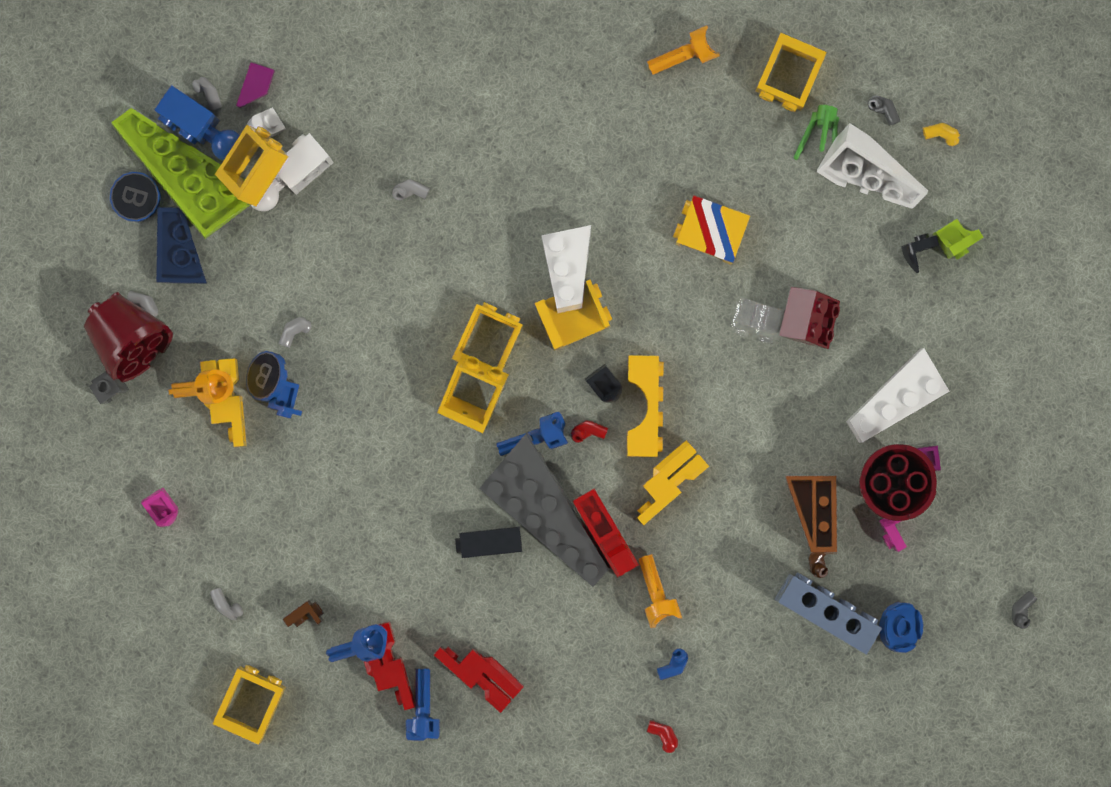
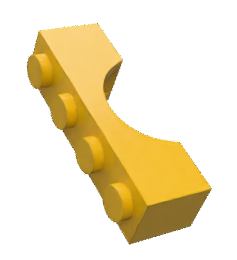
(645, 374)

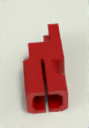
(605, 533)
(391, 672)
(471, 672)

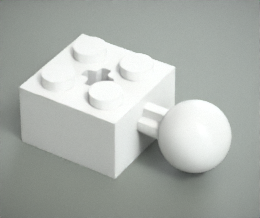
(302, 166)

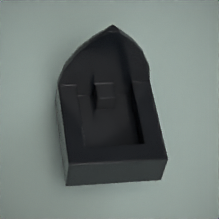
(921, 243)
(605, 384)

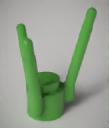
(826, 119)

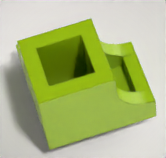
(956, 239)

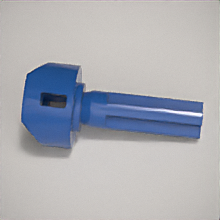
(549, 432)
(366, 644)
(422, 724)

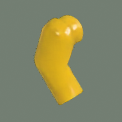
(944, 131)

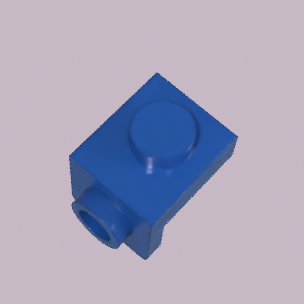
(285, 401)

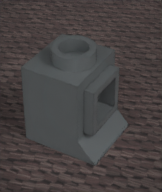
(105, 388)

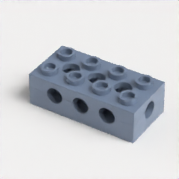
(865, 627)

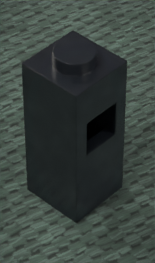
(489, 542)

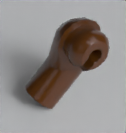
(818, 566)

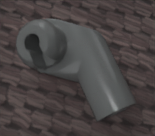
(886, 107)
(1020, 610)

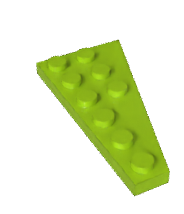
(182, 172)

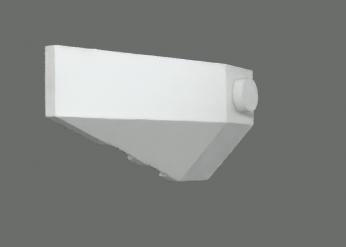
(863, 162)

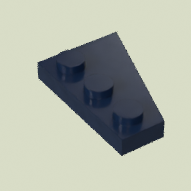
(176, 250)

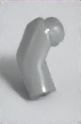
(210, 91)
(409, 188)
(144, 301)
(294, 327)
(223, 607)

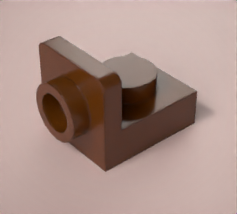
(299, 615)

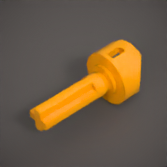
(698, 46)
(206, 387)
(661, 606)

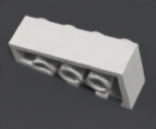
(903, 394)

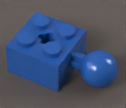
(194, 122)

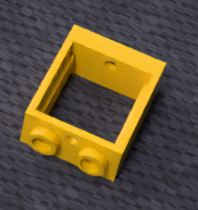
(800, 49)
(263, 171)
(490, 311)
(473, 416)
(242, 729)

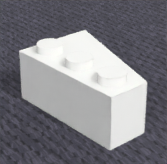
(567, 265)

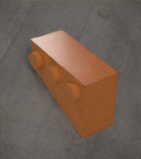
(817, 510)

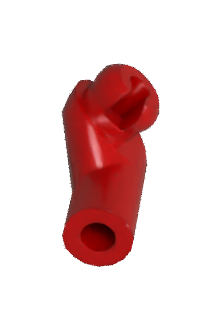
(587, 429)
(666, 734)

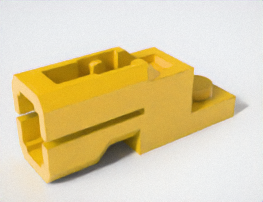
(232, 407)
(664, 489)

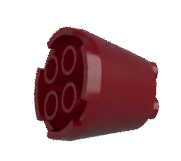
(125, 336)
(914, 481)

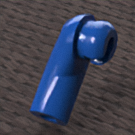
(676, 665)

